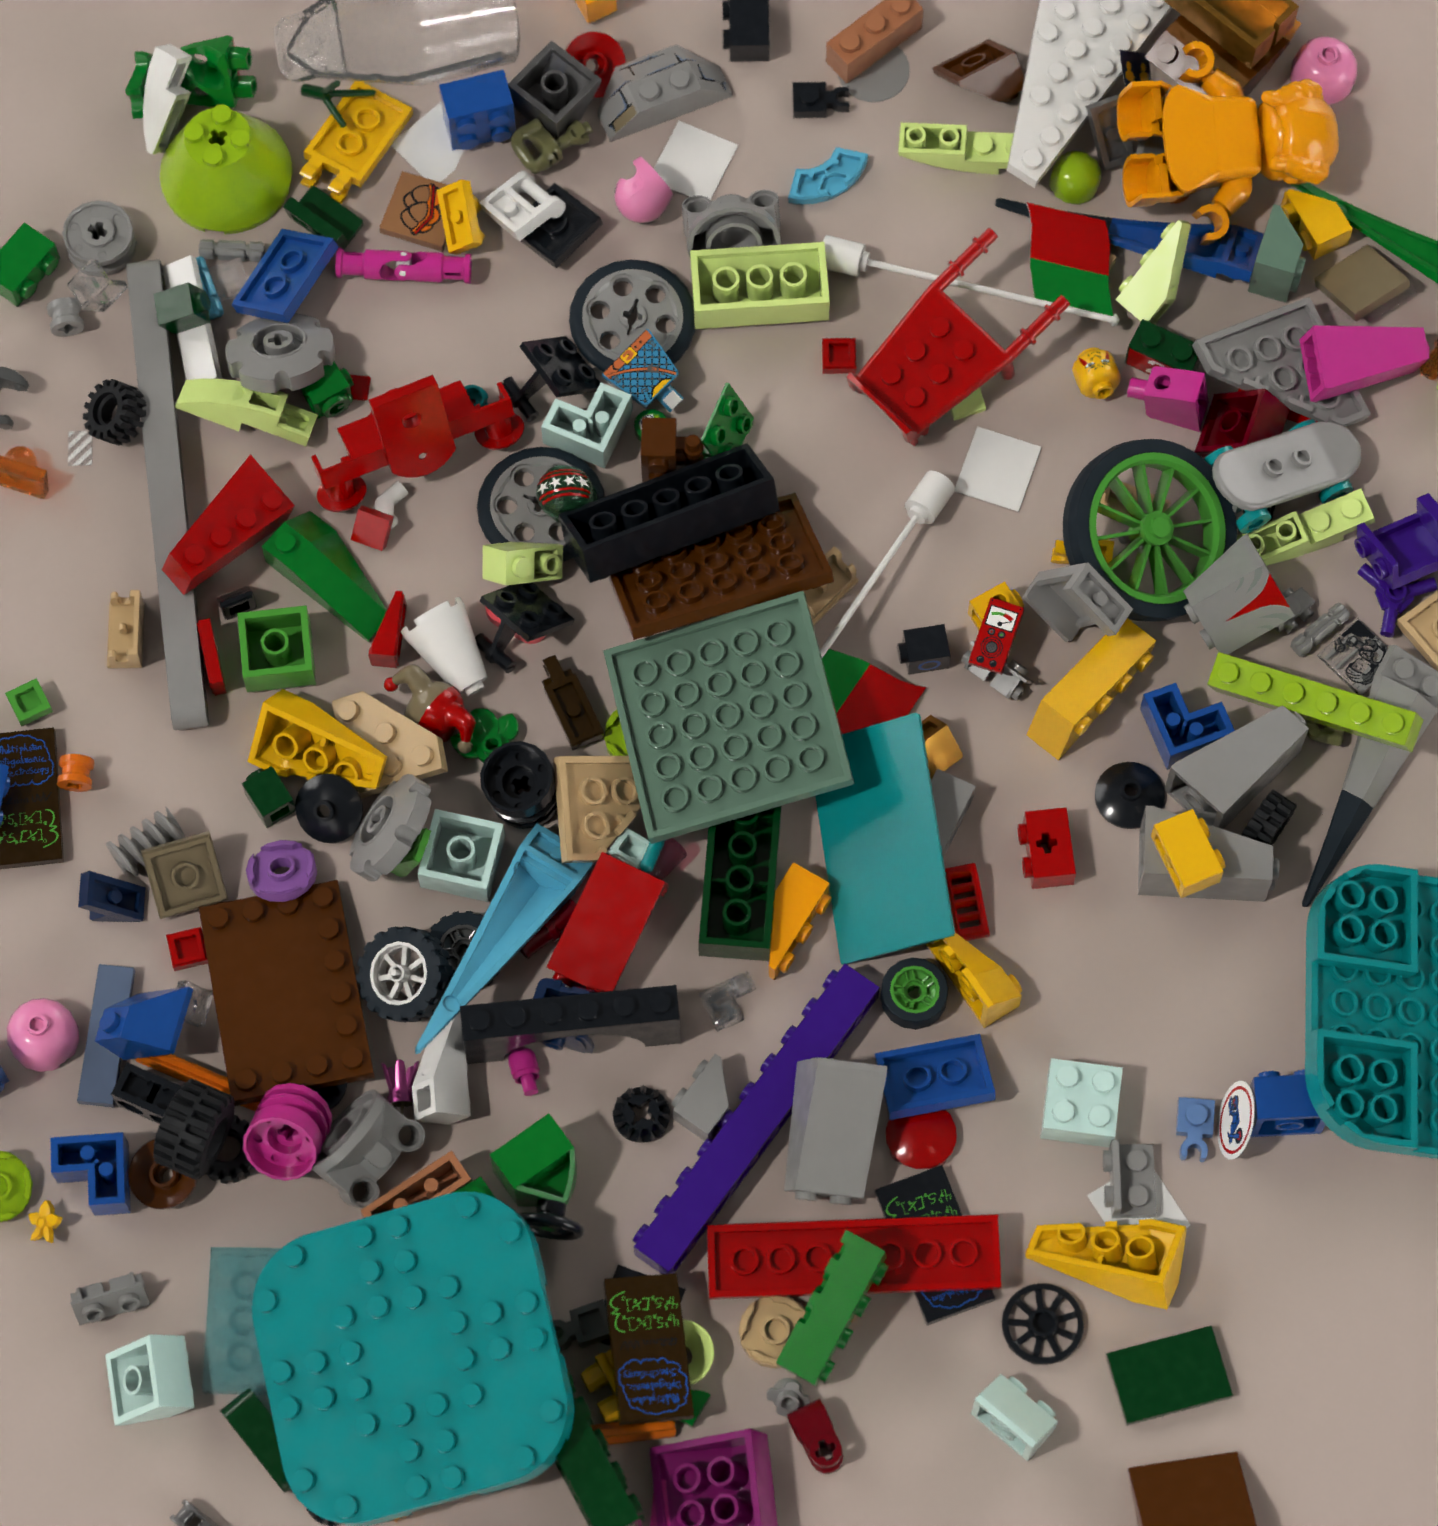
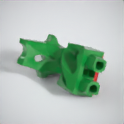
(215, 76)

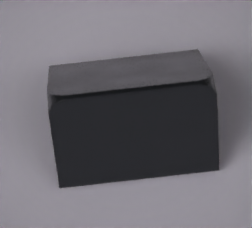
(237, 602)

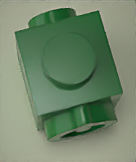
(331, 393)

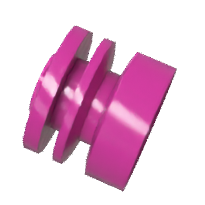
(287, 1131)

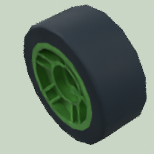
(901, 980)

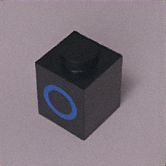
(924, 649)

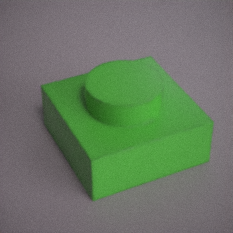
(29, 702)

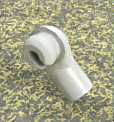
(386, 501)

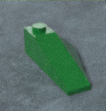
(323, 568)

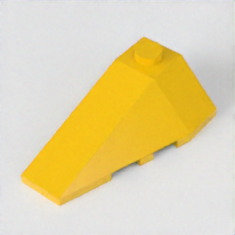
(309, 742)
(977, 979)
(1126, 1260)

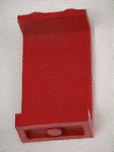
(605, 925)

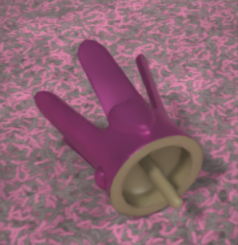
(400, 1084)

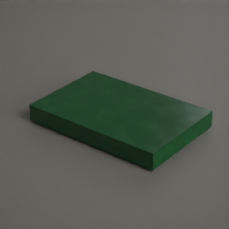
(1169, 1375)

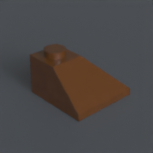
(985, 70)

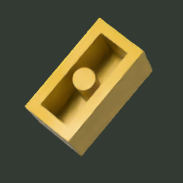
(1188, 853)

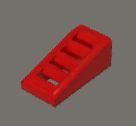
(388, 641)
(960, 873)

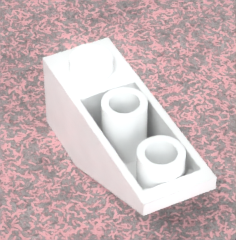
(442, 1080)

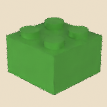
(276, 648)

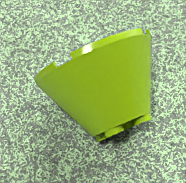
(225, 171)

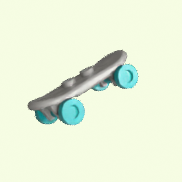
(1284, 468)

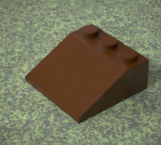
(1171, 59)
(1192, 1492)

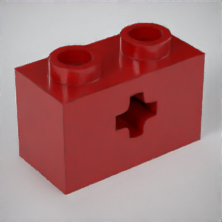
(1053, 829)

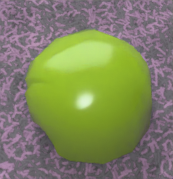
(1075, 177)

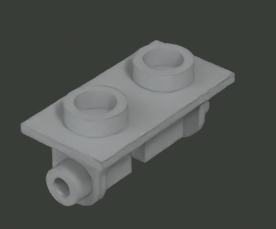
(1008, 683)
(94, 1304)

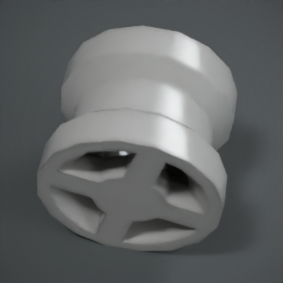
(65, 317)

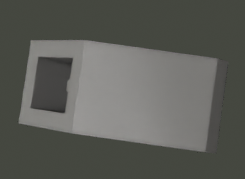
(704, 1102)

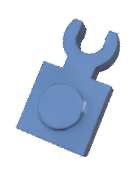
(1195, 1122)

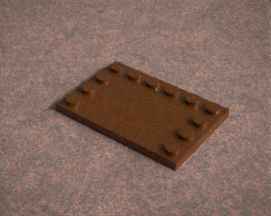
(724, 573)
(286, 993)

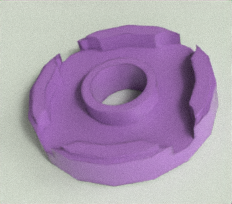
(286, 885)

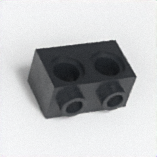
(143, 1092)

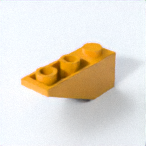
(795, 905)

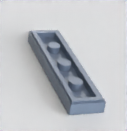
(100, 1065)

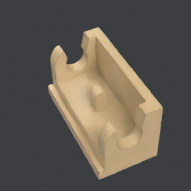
(827, 596)
(125, 630)

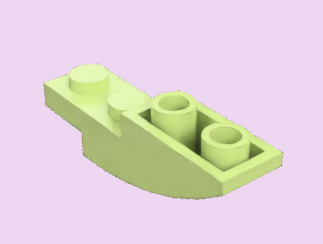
(955, 147)
(233, 404)
(1311, 530)

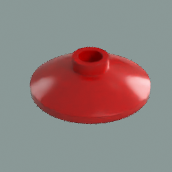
(600, 49)

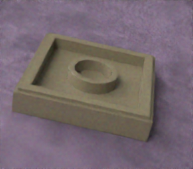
(1362, 282)
(184, 874)

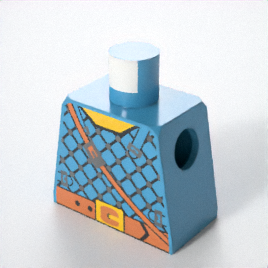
(645, 373)

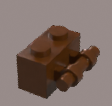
(664, 449)

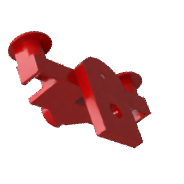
(413, 435)

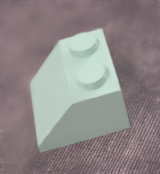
(149, 1379)
(1014, 1415)

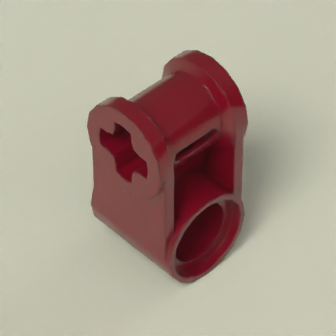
(815, 1431)

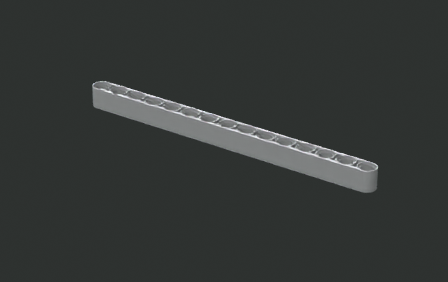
(166, 495)

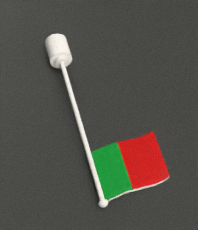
(1065, 259)
(858, 689)

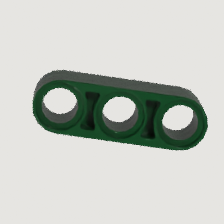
(258, 1432)

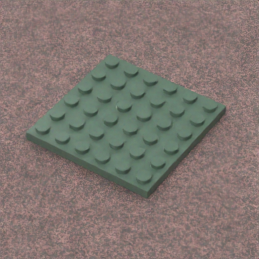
(728, 717)

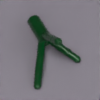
(326, 94)

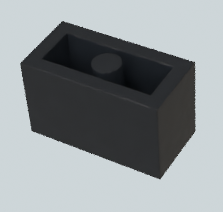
(747, 30)

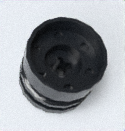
(517, 767)

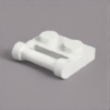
(516, 213)

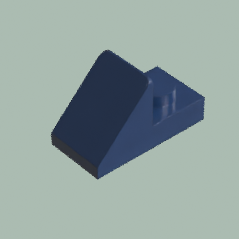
(111, 898)

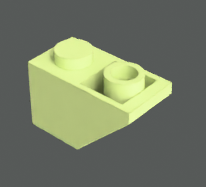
(522, 562)

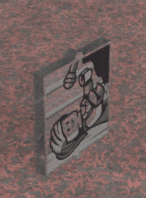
(1355, 656)

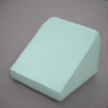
(629, 848)

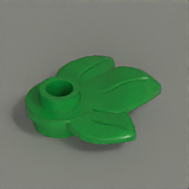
(488, 733)

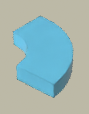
(828, 179)

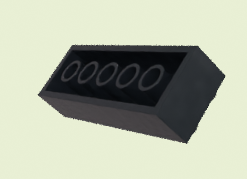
(669, 512)

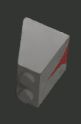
(1236, 599)

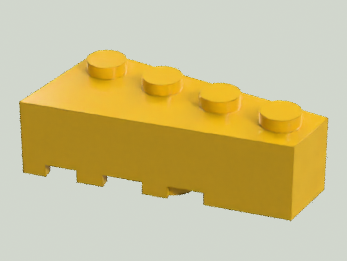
(1090, 688)

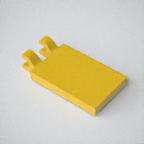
(357, 148)

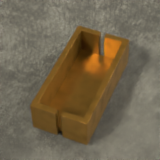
(1241, 26)

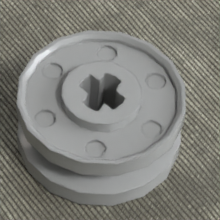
(99, 233)

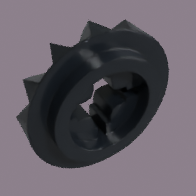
(645, 1129)

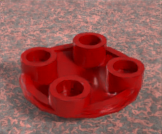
(922, 1139)

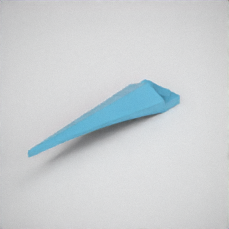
(525, 901)

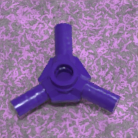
(1397, 600)

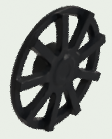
(1042, 1324)

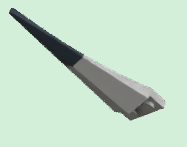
(1398, 682)

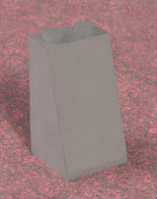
(1237, 767)
(1248, 864)
(833, 1128)

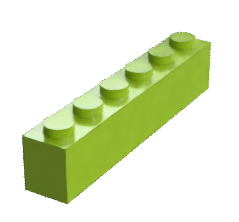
(1316, 701)

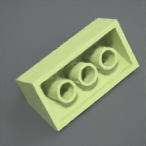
(759, 285)

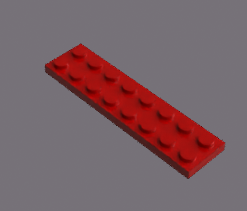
(793, 1256)

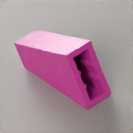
(1359, 356)

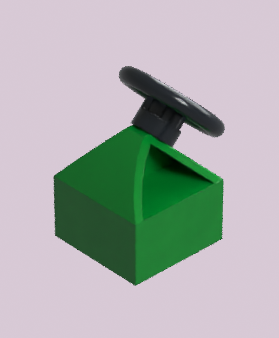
(540, 1172)

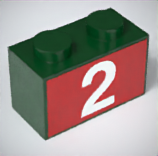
(1159, 347)

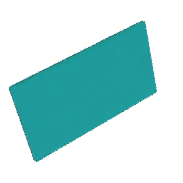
(885, 845)

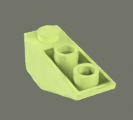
(1156, 283)

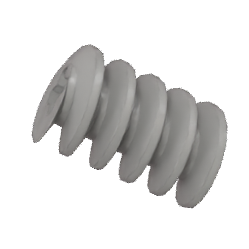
(129, 854)

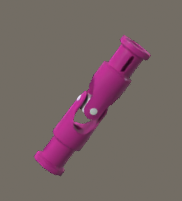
(409, 265)

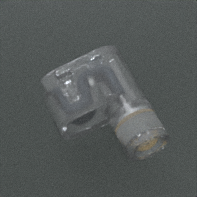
(721, 1001)

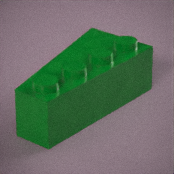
(832, 1309)

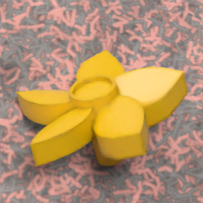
(45, 1222)

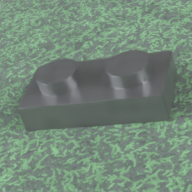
(1104, 127)

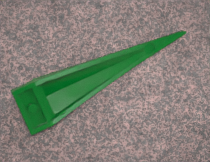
(1408, 245)

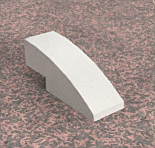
(164, 96)

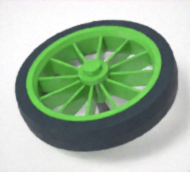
(1148, 526)

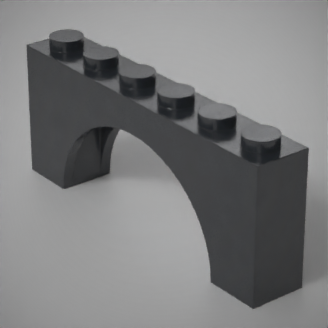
(500, 1027)

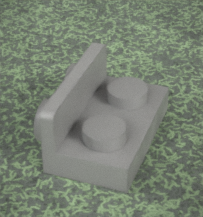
(1131, 1180)

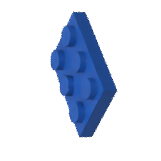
(285, 275)
(936, 1076)

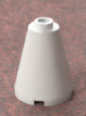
(449, 646)

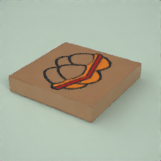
(415, 212)

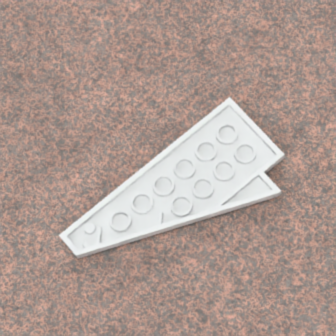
(1072, 66)

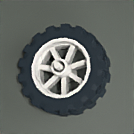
(373, 971)

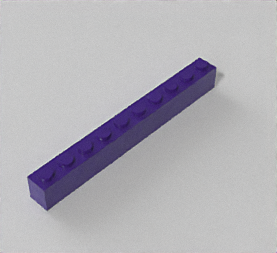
(754, 1123)

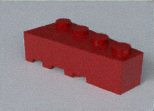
(231, 524)

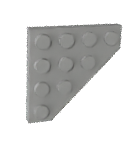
(1269, 356)

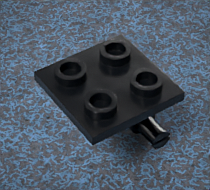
(557, 366)
(522, 611)

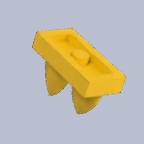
(459, 216)

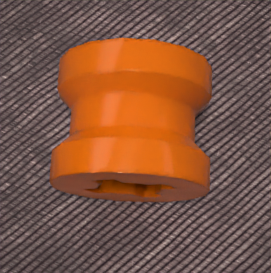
(75, 772)

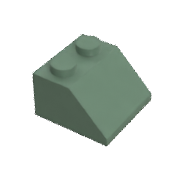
(1278, 261)

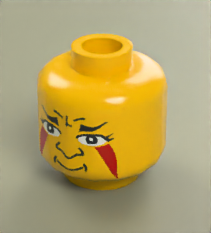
(1096, 373)

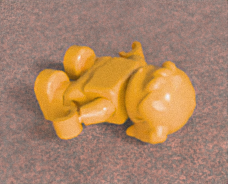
(1222, 139)

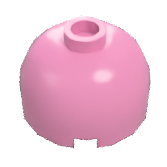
(1328, 64)
(42, 1034)

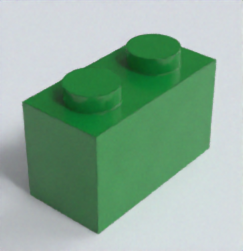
(25, 263)

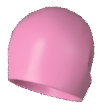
(644, 195)

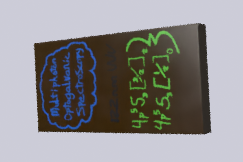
(32, 806)
(648, 1349)

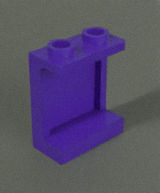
(1403, 548)

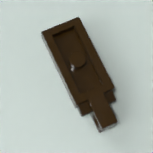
(570, 705)

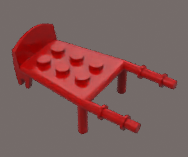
(940, 354)

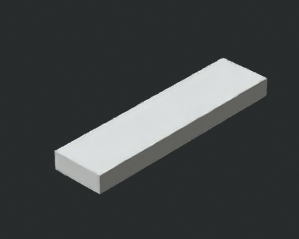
(196, 344)

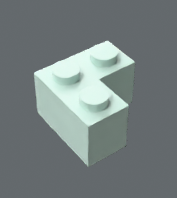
(592, 432)

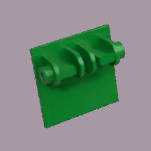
(727, 424)

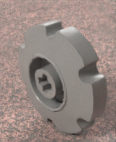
(280, 354)
(390, 827)

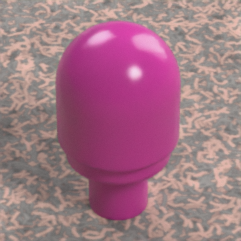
(524, 1069)

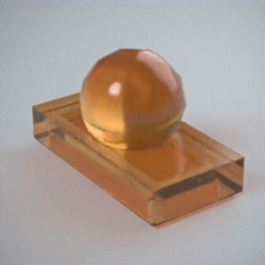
(21, 472)

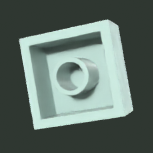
(461, 855)
(1081, 1102)

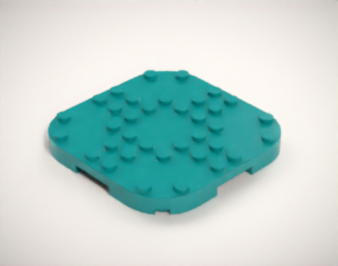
(1374, 1009)
(411, 1359)

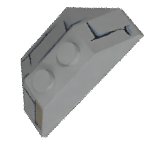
(659, 90)

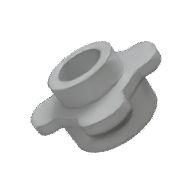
(787, 1396)

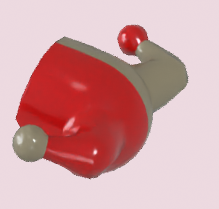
(435, 705)

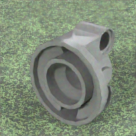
(731, 221)
(365, 1146)

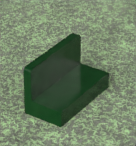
(324, 217)

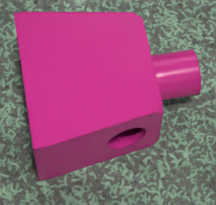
(1173, 396)

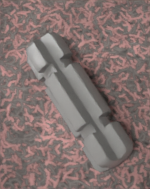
(231, 250)
(1320, 629)

